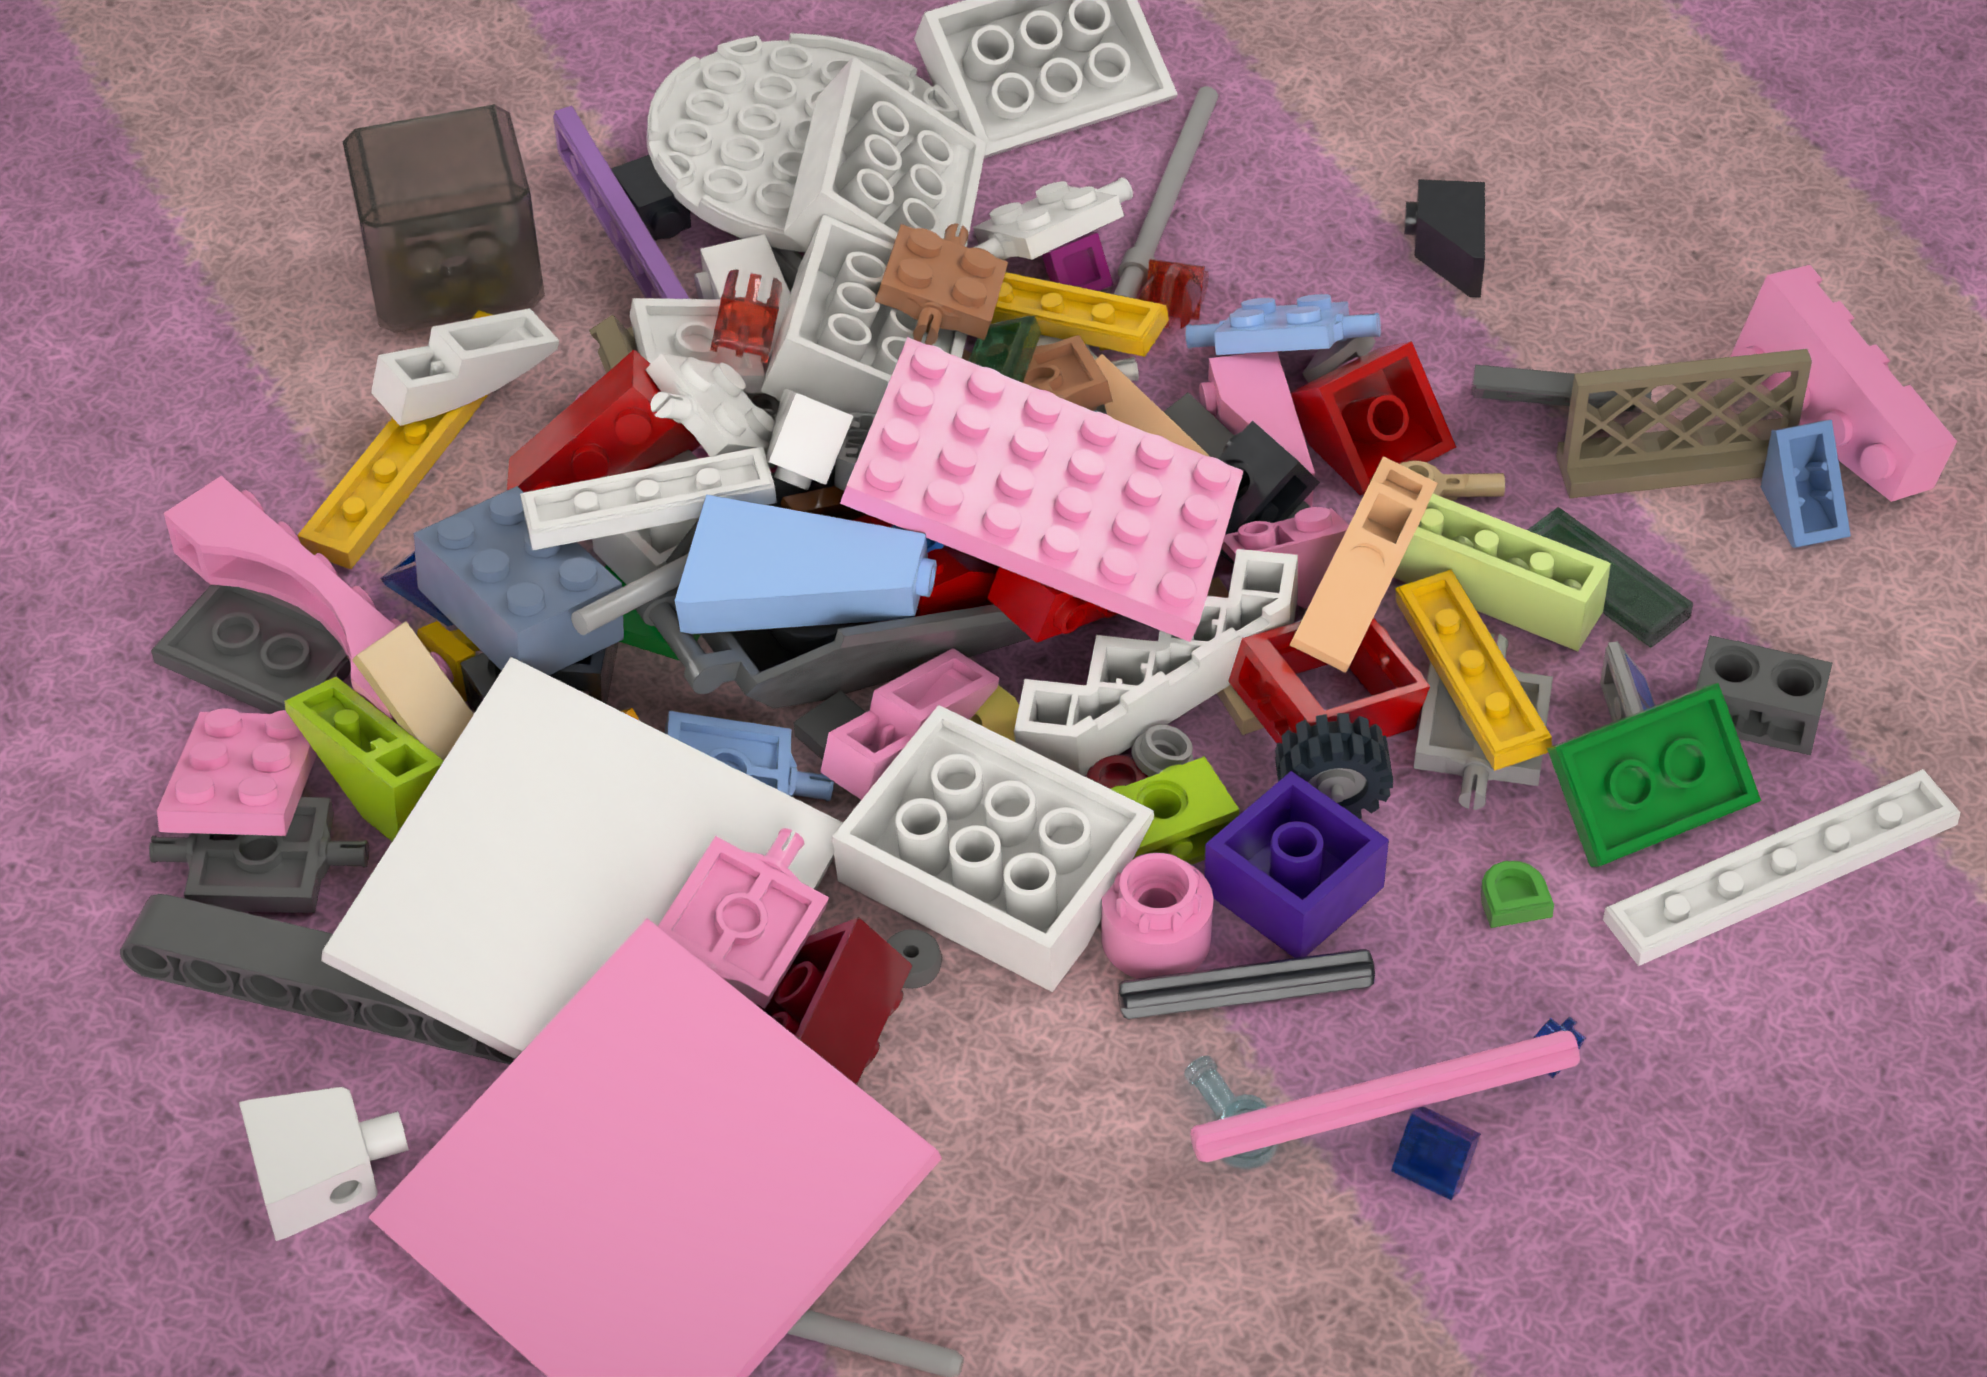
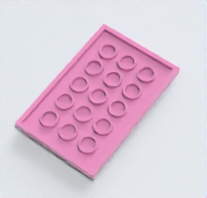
(1045, 489)

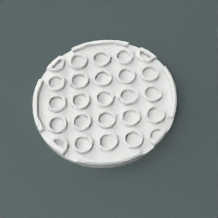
(737, 124)

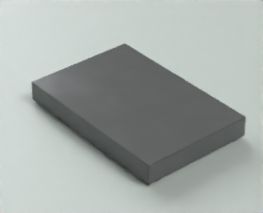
(1532, 387)
(251, 647)

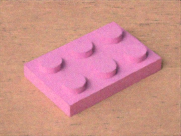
(237, 775)

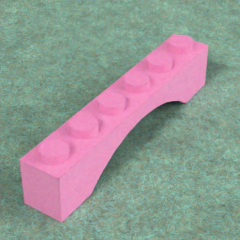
(238, 545)

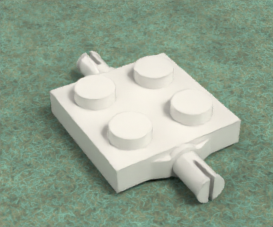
(1051, 219)
(710, 404)

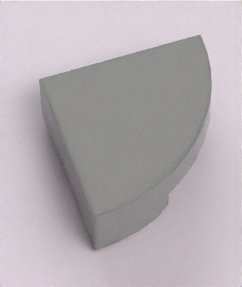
(1338, 354)

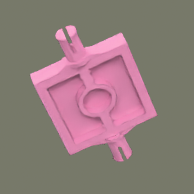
(746, 914)

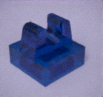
(1435, 1152)

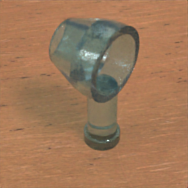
(1224, 1104)

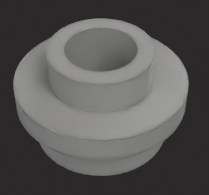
(1161, 748)

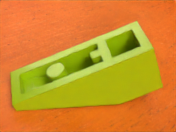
(365, 752)

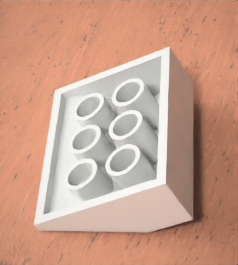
(1041, 65)
(882, 162)
(833, 333)
(990, 846)

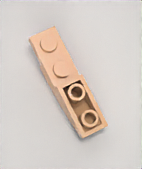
(1364, 564)

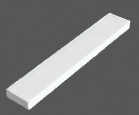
(1780, 867)

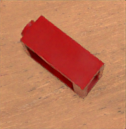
(1277, 697)

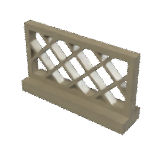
(1686, 451)

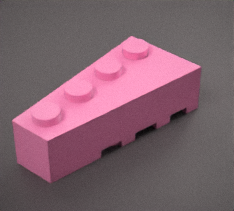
(1877, 423)

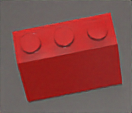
(602, 434)

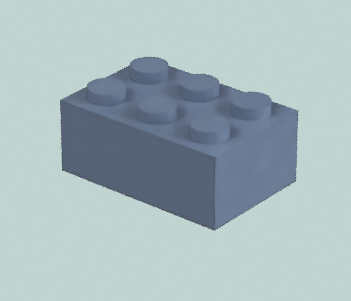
(506, 594)

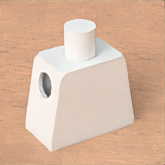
(316, 1155)

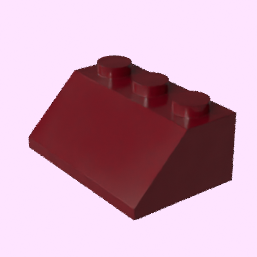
(841, 994)

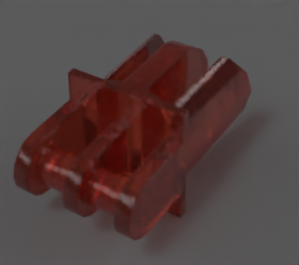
(1178, 287)
(744, 321)

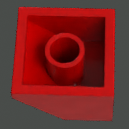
(1373, 411)

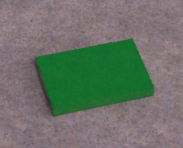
(1654, 775)

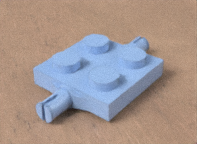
(1273, 328)
(752, 749)

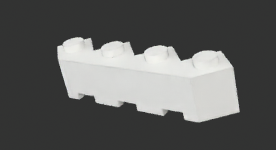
(1155, 682)

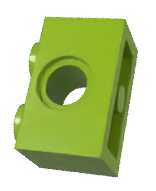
(1187, 808)

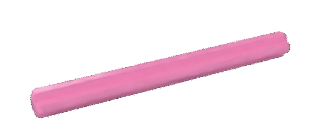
(1384, 1096)

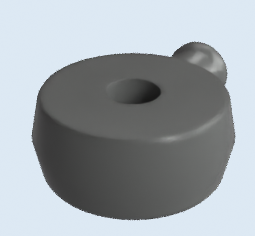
(921, 952)

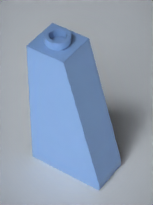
(796, 569)

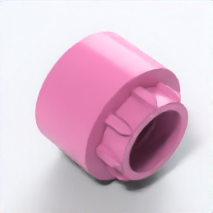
(1157, 917)

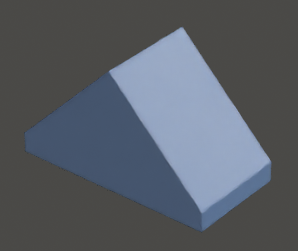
(1806, 484)

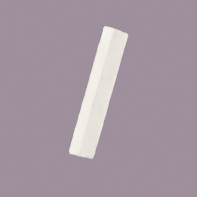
(644, 497)

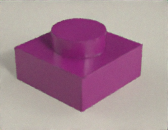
(1079, 263)

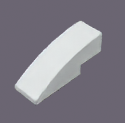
(460, 364)

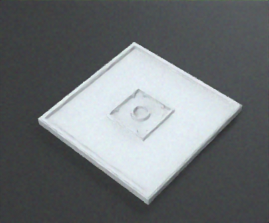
(546, 855)

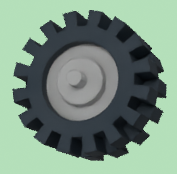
(1339, 760)

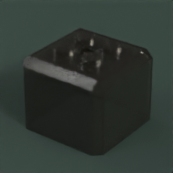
(444, 218)

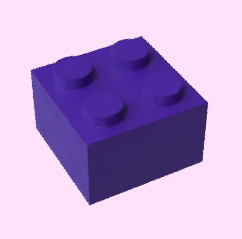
(1296, 865)

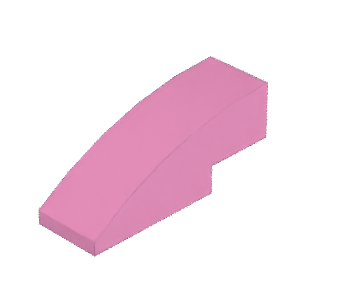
(869, 743)

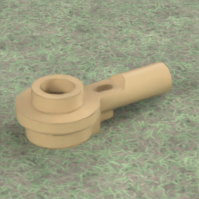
(1460, 485)

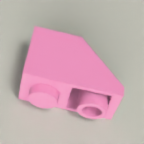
(1311, 535)

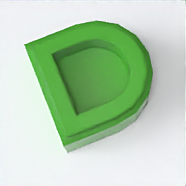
(1515, 894)

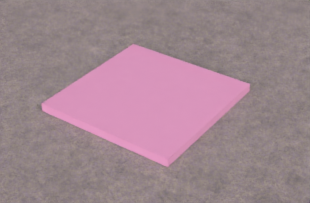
(655, 1179)

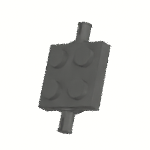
(263, 870)

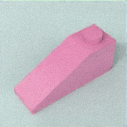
(1255, 389)

